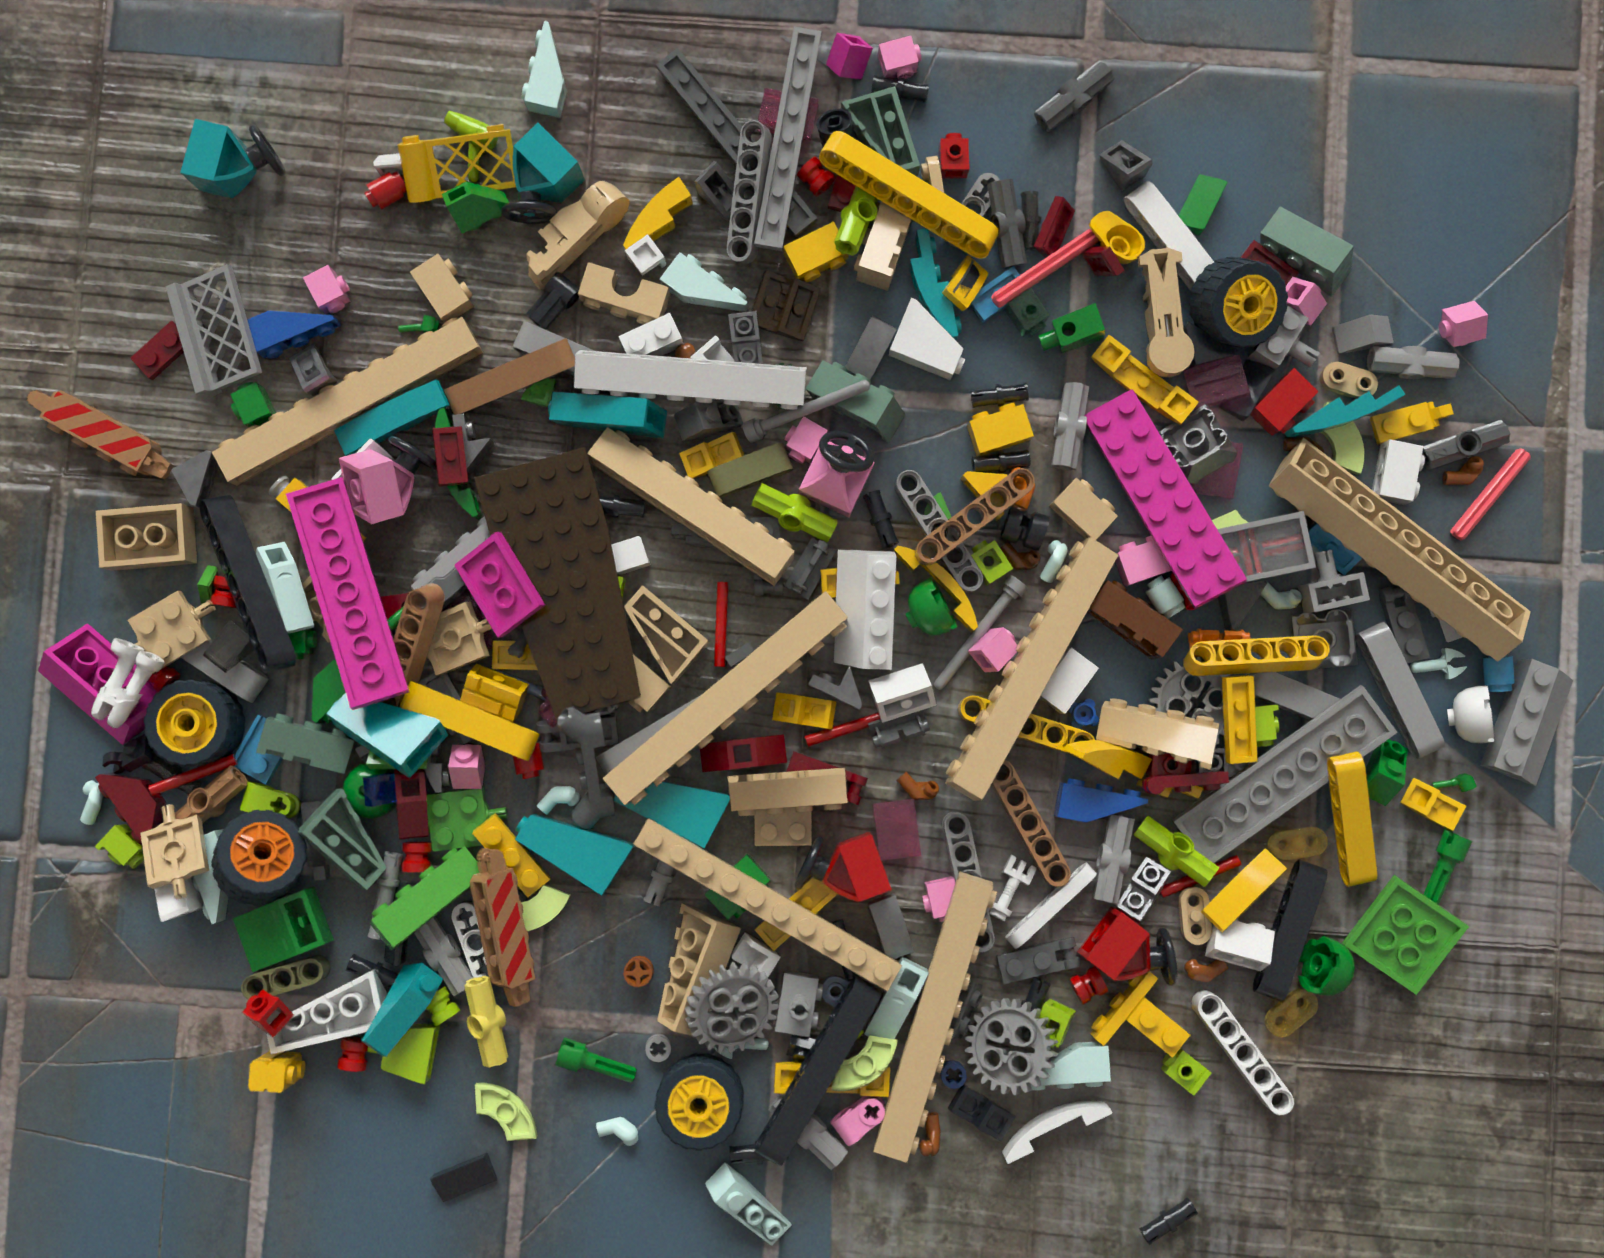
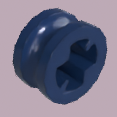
(952, 1083)

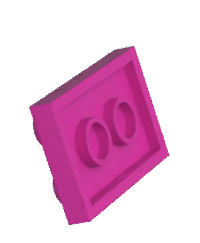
(499, 584)

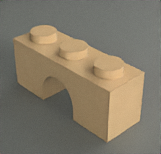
(599, 291)

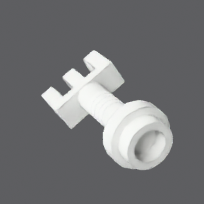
(1016, 875)

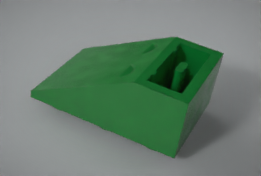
(283, 929)

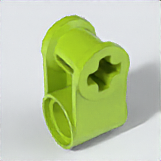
(265, 797)

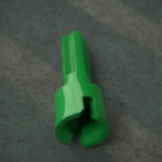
(1452, 850)
(574, 1056)

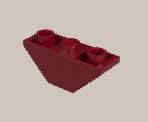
(743, 753)
(133, 801)
(411, 805)

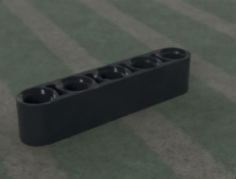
(1291, 928)

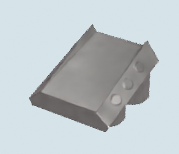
(1199, 444)
(1336, 629)

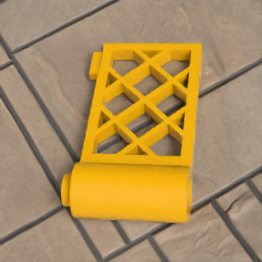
(420, 163)

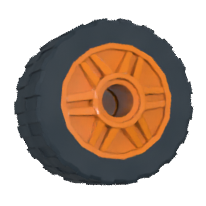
(262, 835)

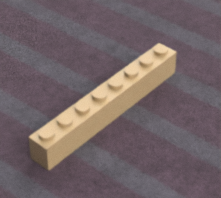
(691, 506)

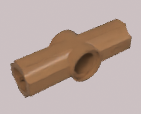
(212, 799)

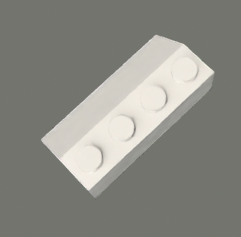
(867, 597)

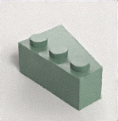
(883, 127)
(1308, 249)

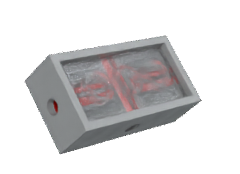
(1271, 546)

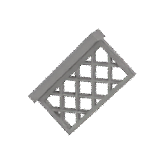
(195, 342)

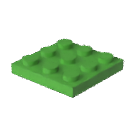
(1405, 934)

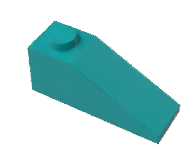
(402, 1007)

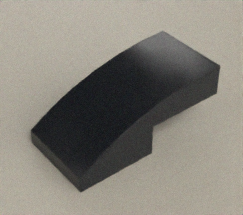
(981, 1112)

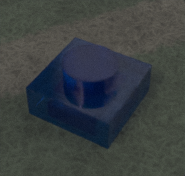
(379, 789)

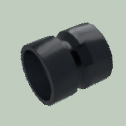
(833, 121)
(1034, 531)

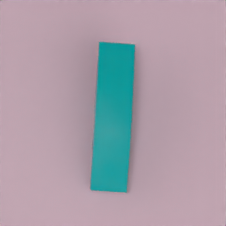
(1337, 414)
(392, 417)

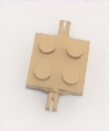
(171, 627)
(458, 639)
(174, 851)

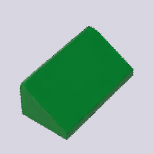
(1201, 202)

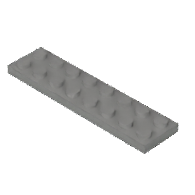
(1283, 775)

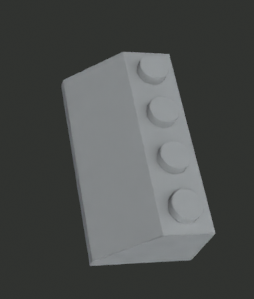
(1527, 721)

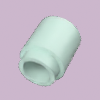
(1165, 596)

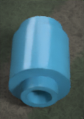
(1498, 675)

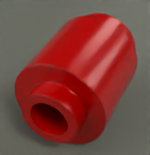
(385, 190)
(529, 768)

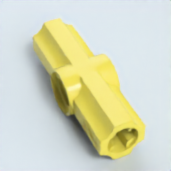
(486, 1021)

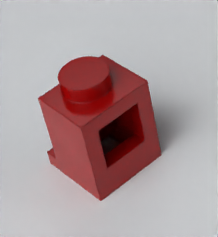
(951, 165)
(1159, 767)
(261, 1007)

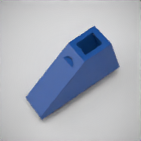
(281, 330)
(1089, 804)

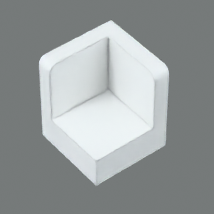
(645, 255)
(713, 351)
(630, 555)
(755, 953)

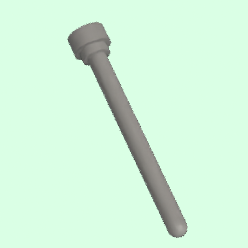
(756, 428)
(1011, 590)

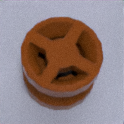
(635, 974)

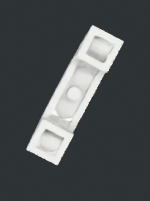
(1088, 1111)

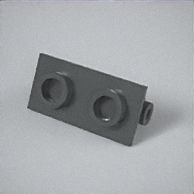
(807, 570)
(888, 732)
(970, 999)

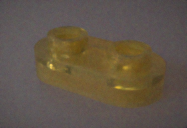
(1296, 843)
(1292, 1015)

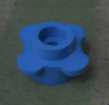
(1090, 718)

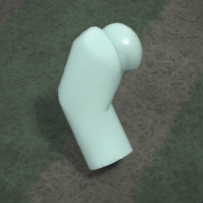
(1055, 562)
(1281, 600)
(556, 795)
(93, 802)
(620, 1127)

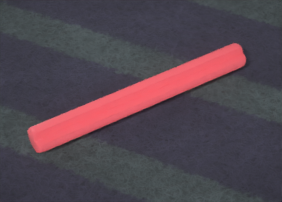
(1044, 268)

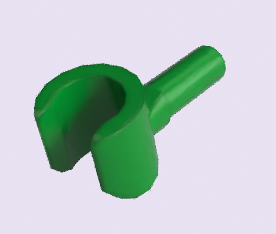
(428, 324)
(1463, 780)

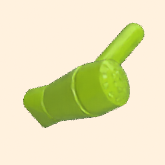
(467, 125)

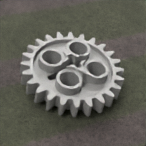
(1173, 688)
(731, 1007)
(1007, 1072)

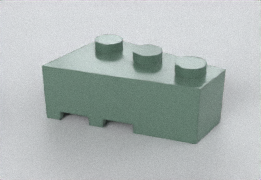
(872, 408)
(305, 743)
(341, 839)

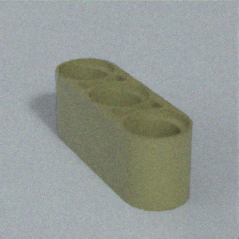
(750, 470)
(299, 975)

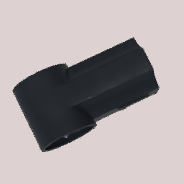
(557, 296)

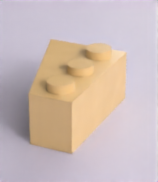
(882, 247)
(667, 635)

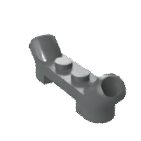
(588, 732)

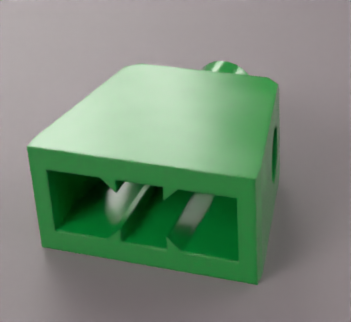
(1083, 322)

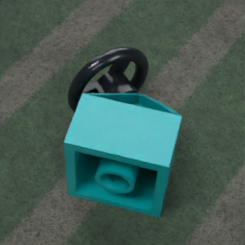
(221, 162)
(541, 172)

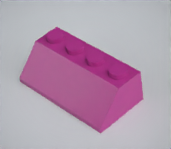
(84, 665)

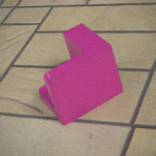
(849, 56)

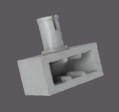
(1285, 343)
(1332, 588)
(797, 1003)

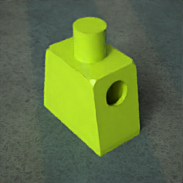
(413, 1053)

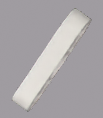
(459, 926)

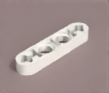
(1050, 906)

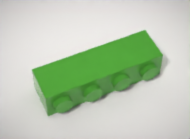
(426, 899)

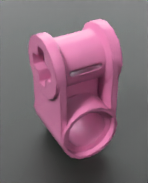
(855, 1121)

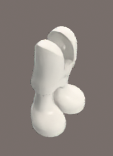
(113, 694)

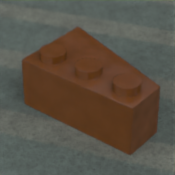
(1133, 620)

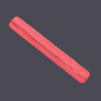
(1490, 494)

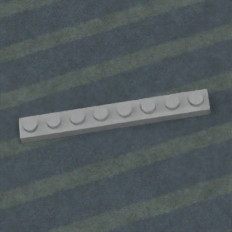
(787, 139)

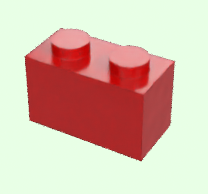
(1283, 402)

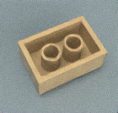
(146, 537)

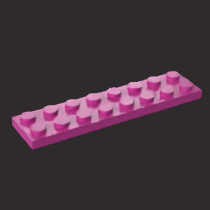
(1164, 499)
(347, 593)

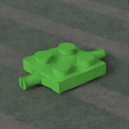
(456, 815)

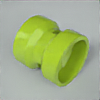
(442, 1007)

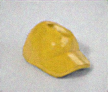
(1119, 235)

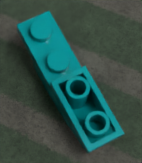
(929, 292)

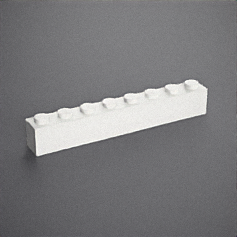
(690, 378)

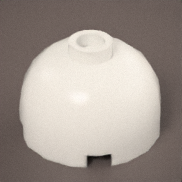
(1472, 715)

